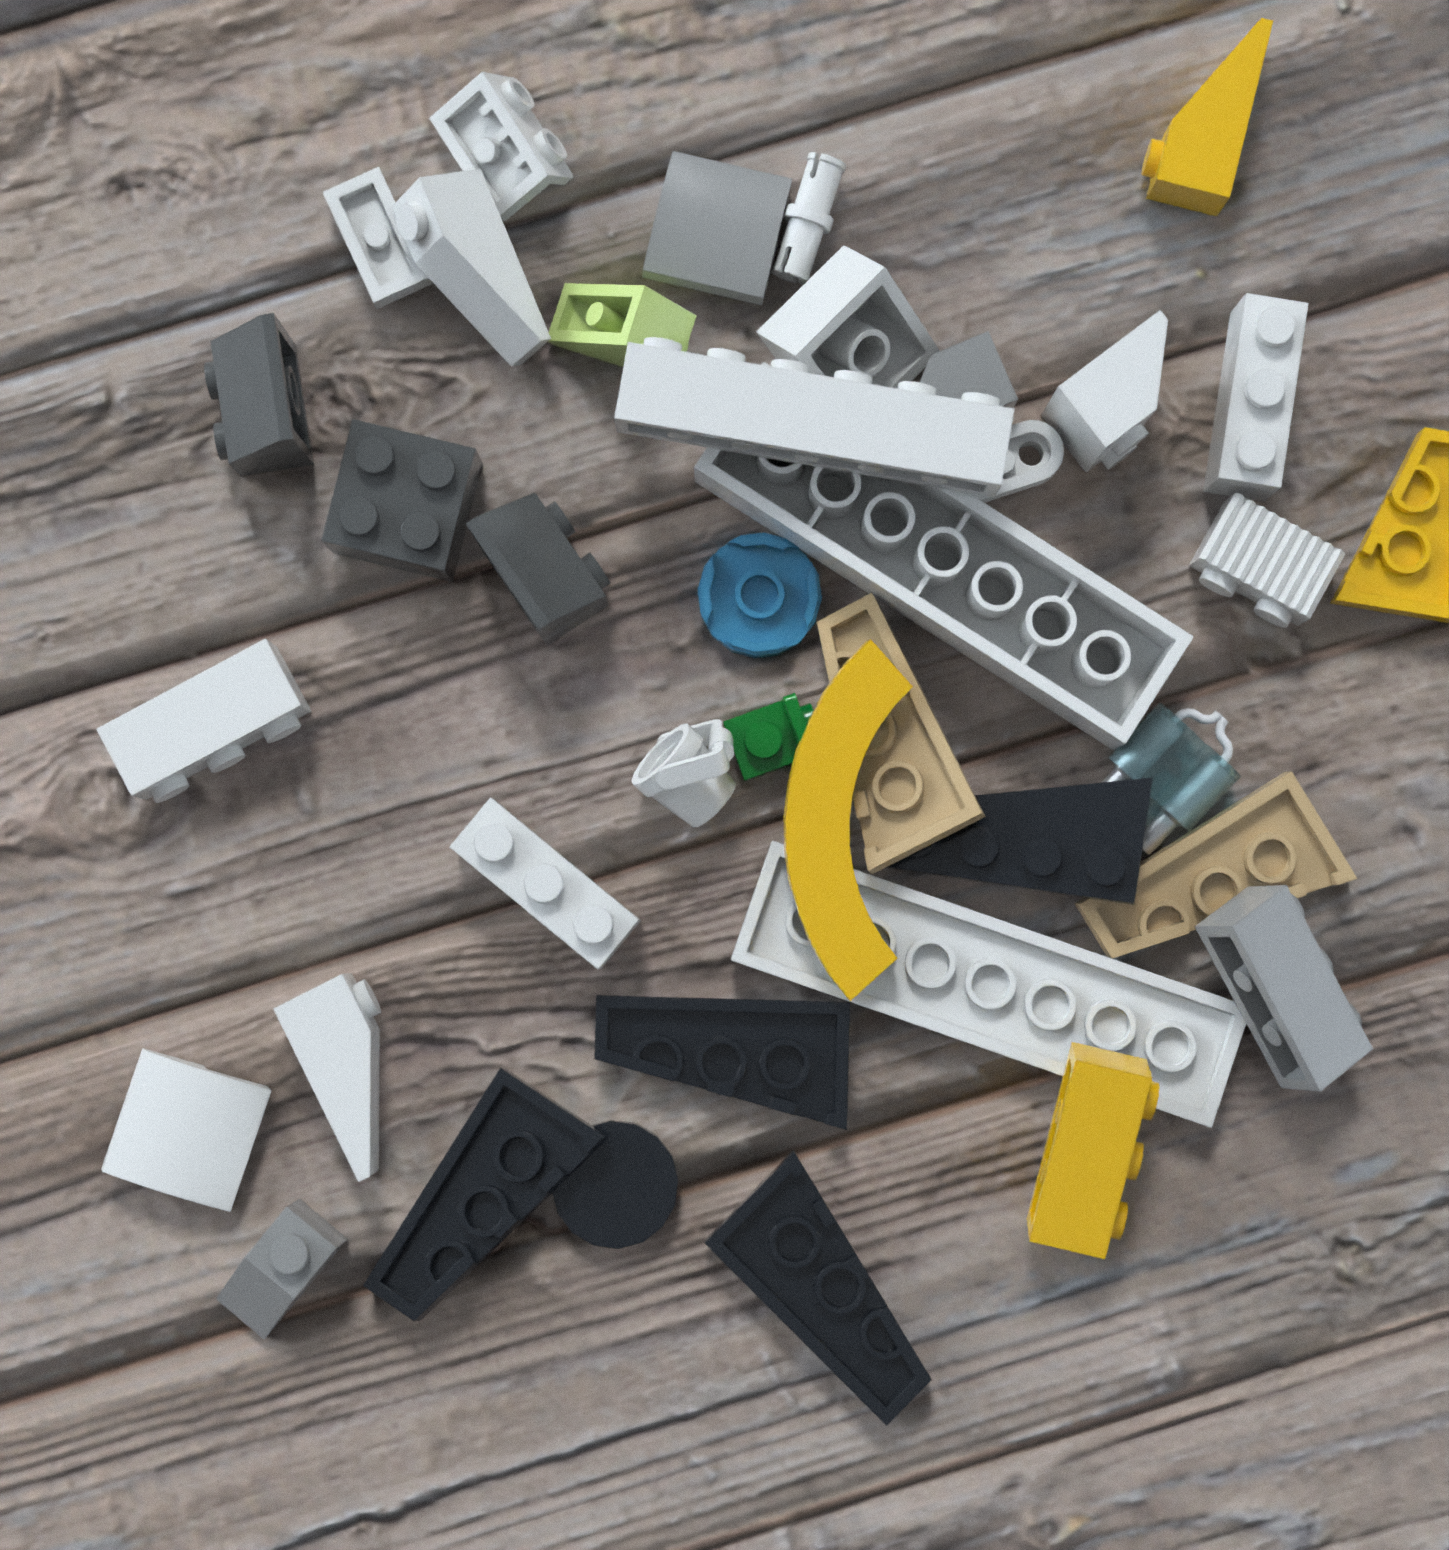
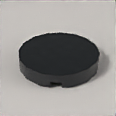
(621, 1189)

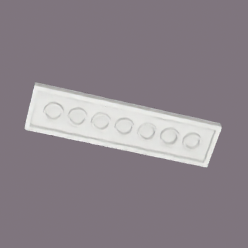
(1008, 988)

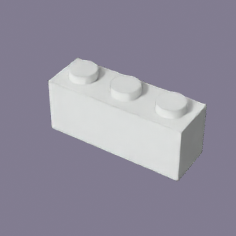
(1256, 397)
(205, 722)
(545, 883)

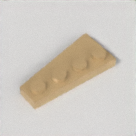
(909, 779)
(1254, 842)

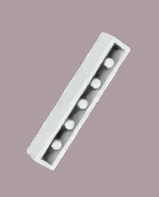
(814, 417)

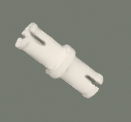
(808, 218)

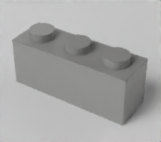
(1284, 987)

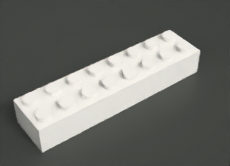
(969, 583)

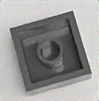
(402, 500)

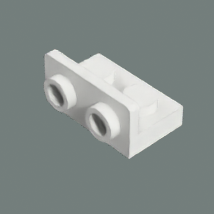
(496, 131)

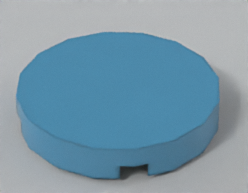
(759, 595)

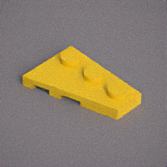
(1406, 547)

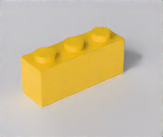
(1091, 1151)

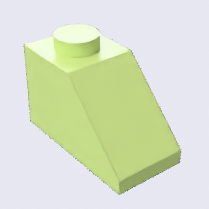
(605, 317)

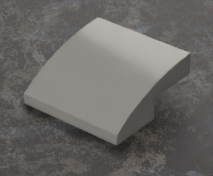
(716, 228)

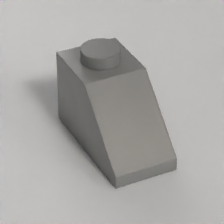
(280, 1267)

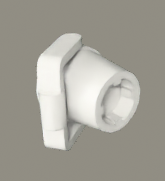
(687, 774)

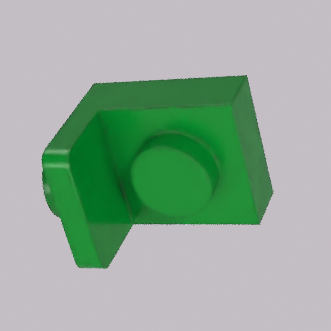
(768, 736)

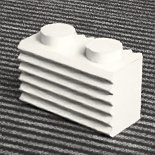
(1266, 561)

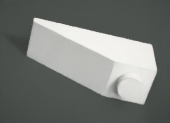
(471, 260)
(339, 1053)

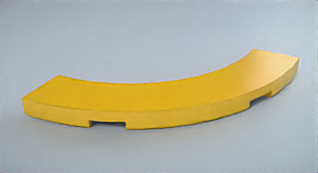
(819, 818)

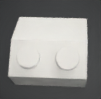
(851, 321)
(1111, 398)

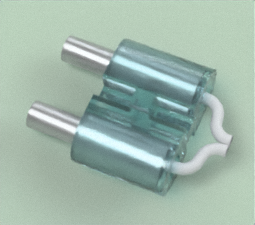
(1183, 768)

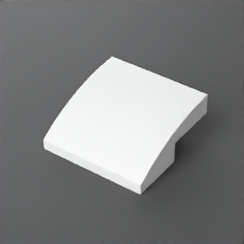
(186, 1130)

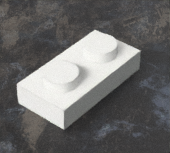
(371, 234)

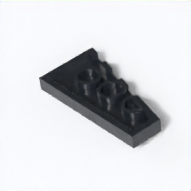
(1051, 841)
(746, 1049)
(487, 1184)
(811, 1278)

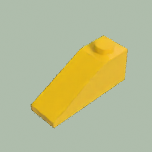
(1204, 141)

